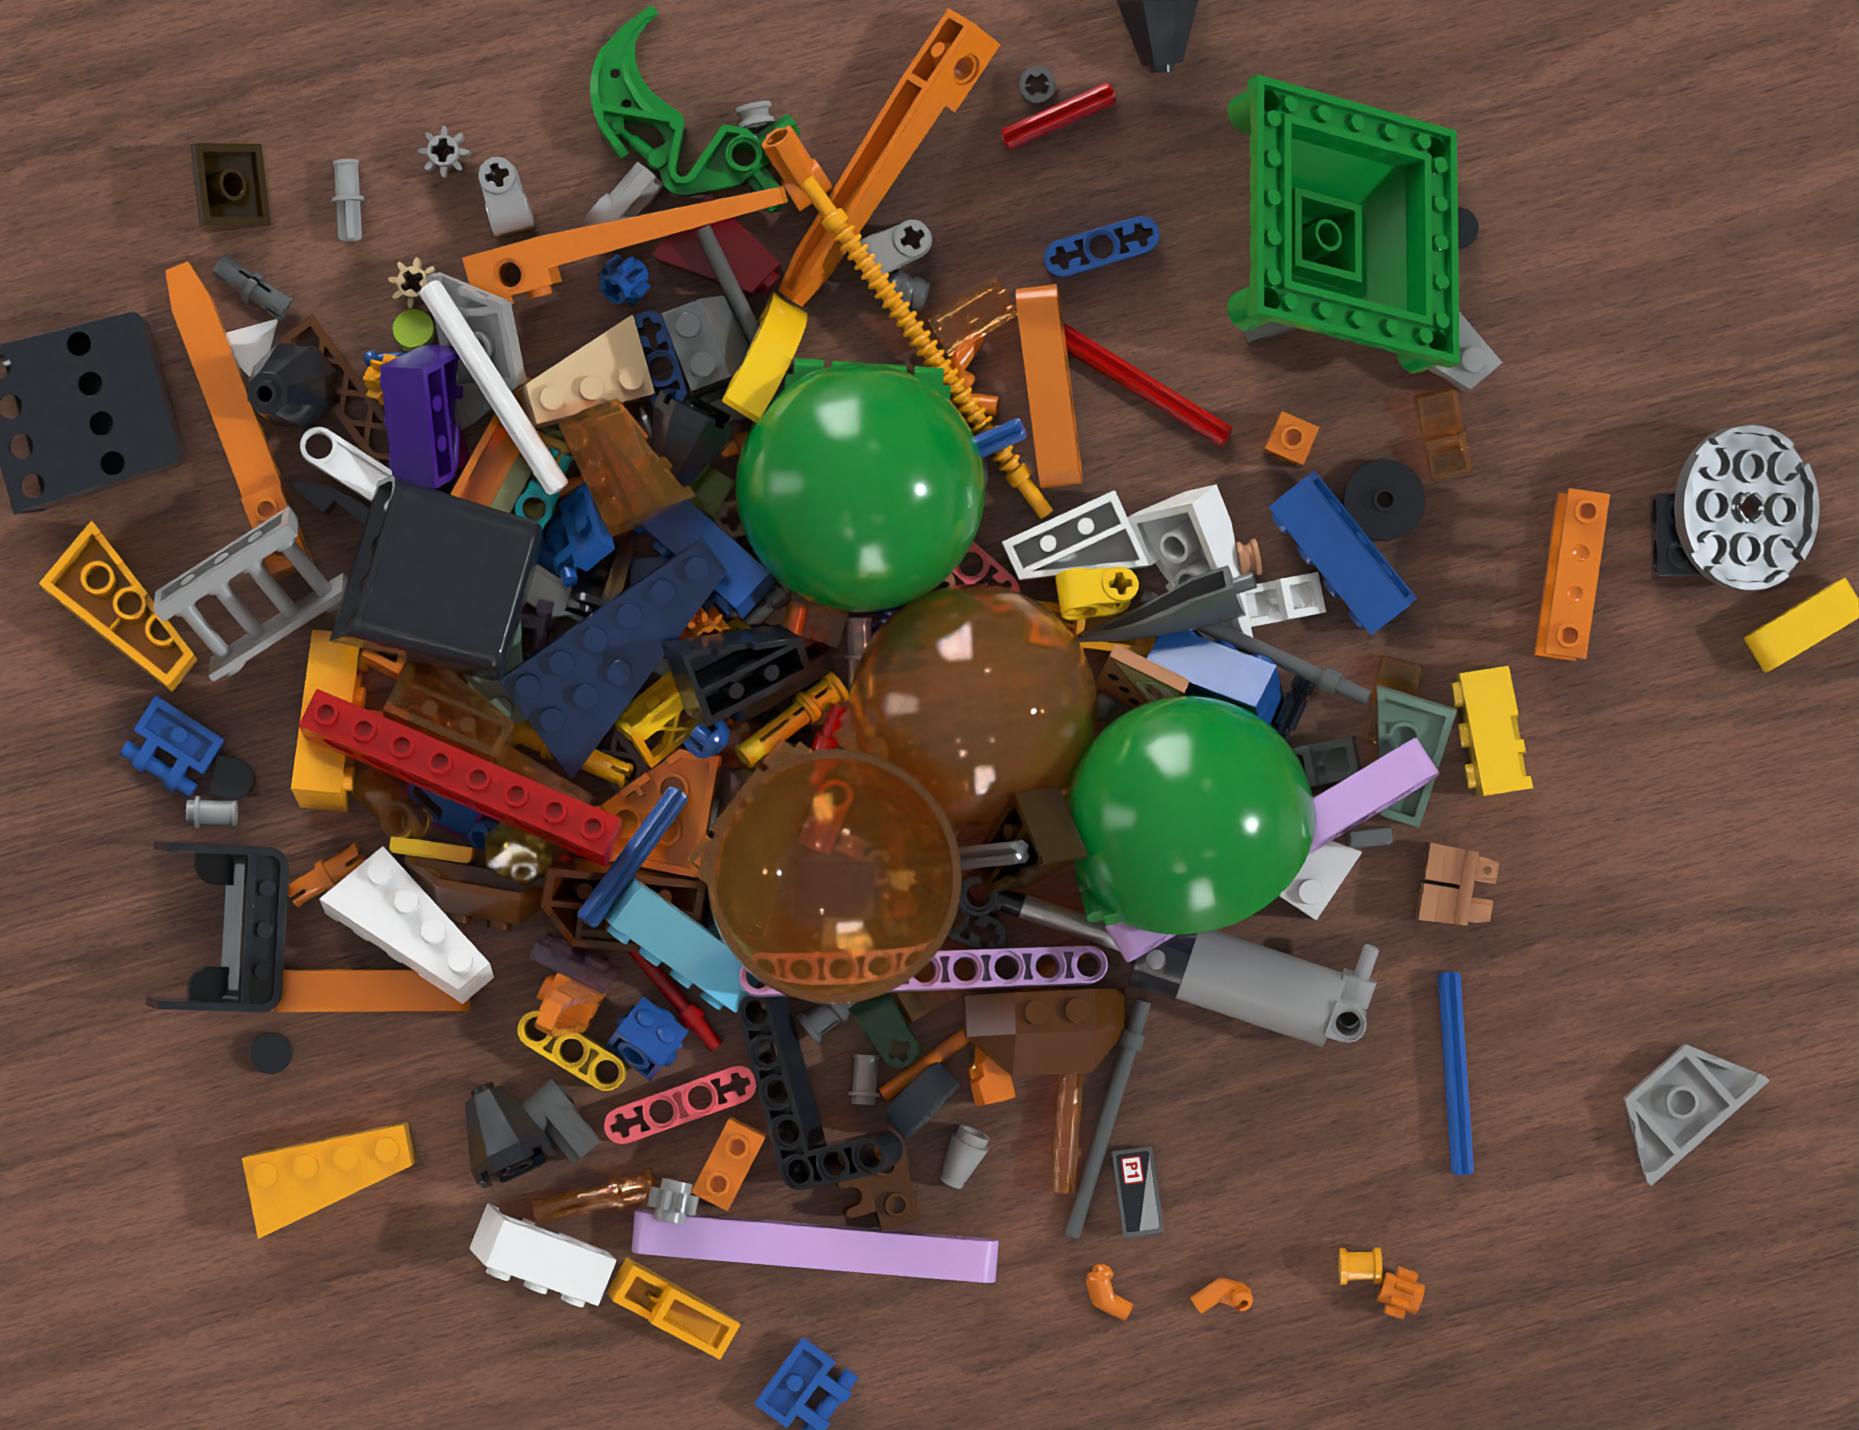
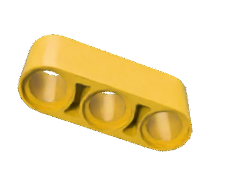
(1804, 625)
(585, 1067)

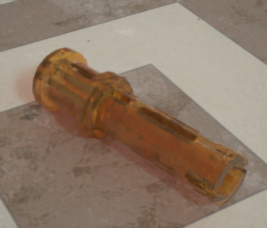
(616, 1194)

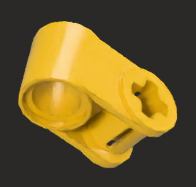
(1095, 592)

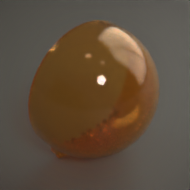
(974, 699)
(831, 875)

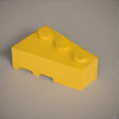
(1490, 731)

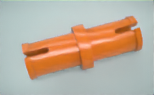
(325, 875)

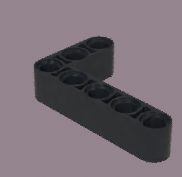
(801, 1105)

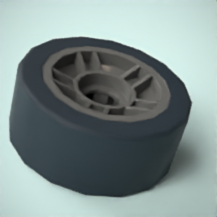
(921, 1100)

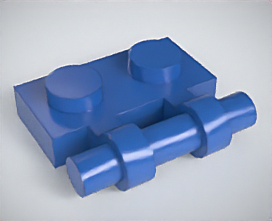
(577, 535)
(180, 736)
(796, 1382)

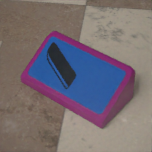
(444, 812)

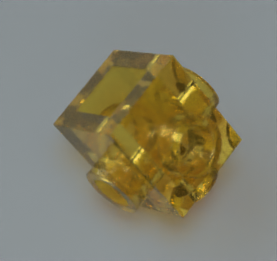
(516, 854)

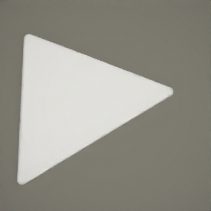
(252, 343)

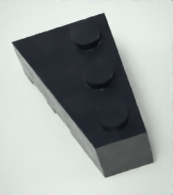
(734, 669)

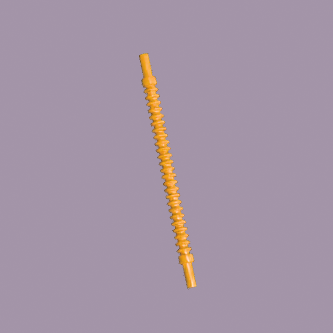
(835, 220)

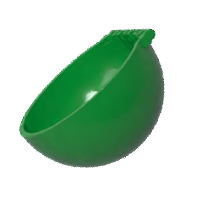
(860, 484)
(1188, 817)

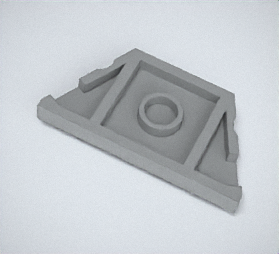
(495, 328)
(1684, 1105)

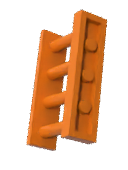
(1571, 575)

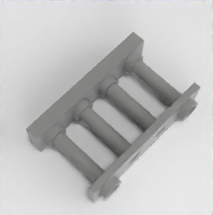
(246, 557)

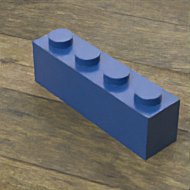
(1342, 553)
(745, 577)

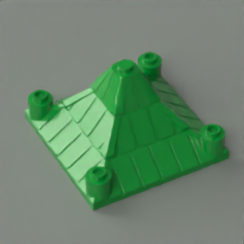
(1350, 223)

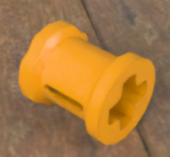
(1360, 1266)

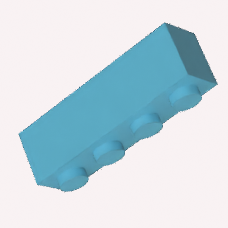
(679, 942)

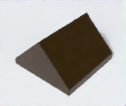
(229, 186)

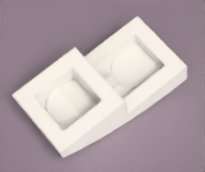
(1285, 599)

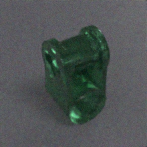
(882, 1023)

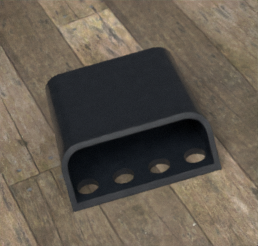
(89, 411)
(440, 580)

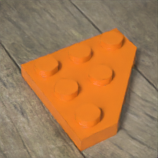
(633, 804)

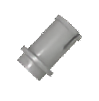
(211, 812)
(864, 1080)

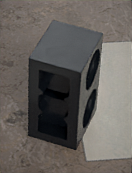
(1666, 549)

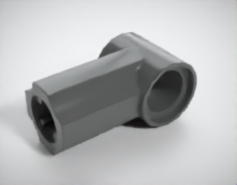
(555, 1113)

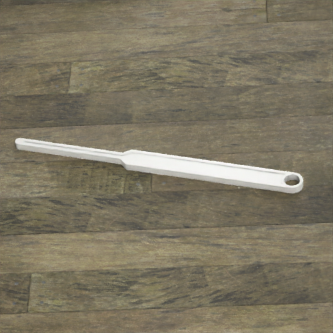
(361, 475)

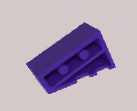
(420, 414)

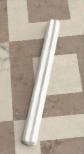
(493, 387)

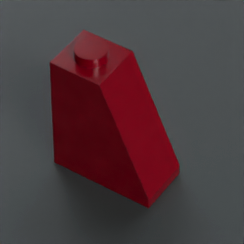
(749, 260)

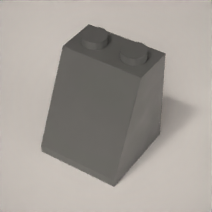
(707, 342)

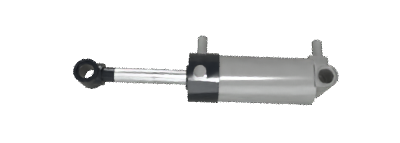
(1220, 972)

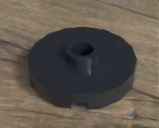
(1402, 486)

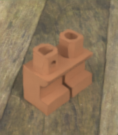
(1454, 904)

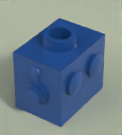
(647, 1038)

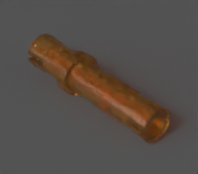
(1066, 1137)

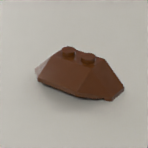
(572, 882)
(476, 892)
(1046, 1028)

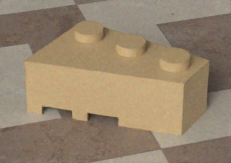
(594, 374)

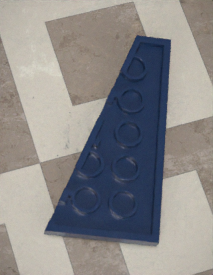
(596, 667)

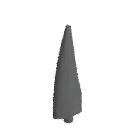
(1189, 606)

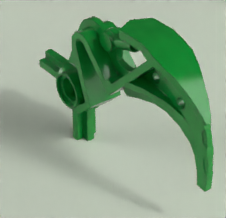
(714, 168)

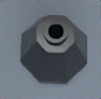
(1159, 30)
(293, 386)
(689, 434)
(502, 1136)

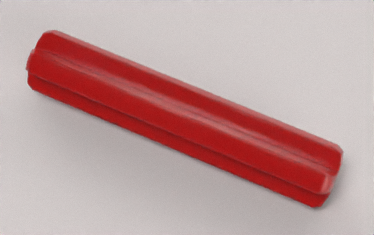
(1058, 116)

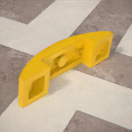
(767, 358)

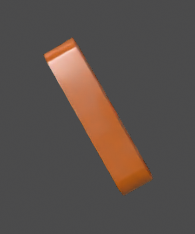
(1049, 386)
(362, 991)

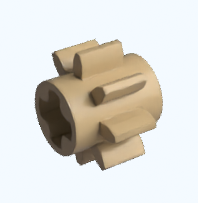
(402, 282)

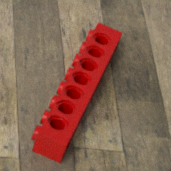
(461, 777)

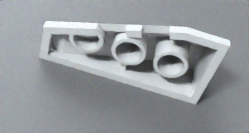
(1190, 538)

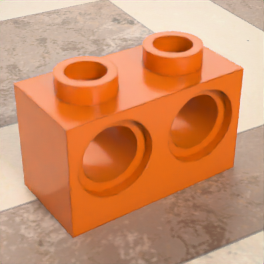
(729, 1163)

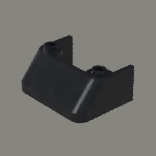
(252, 929)

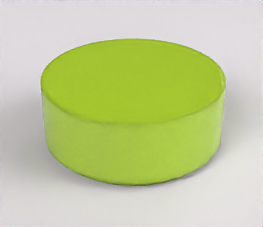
(413, 329)

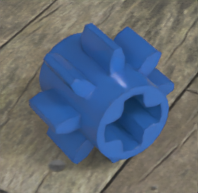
(623, 280)

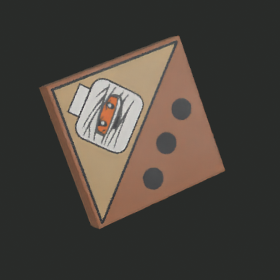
(1137, 679)

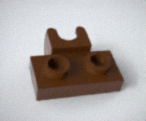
(886, 1194)

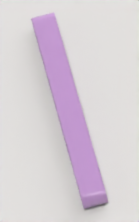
(1336, 813)
(985, 976)
(818, 1246)

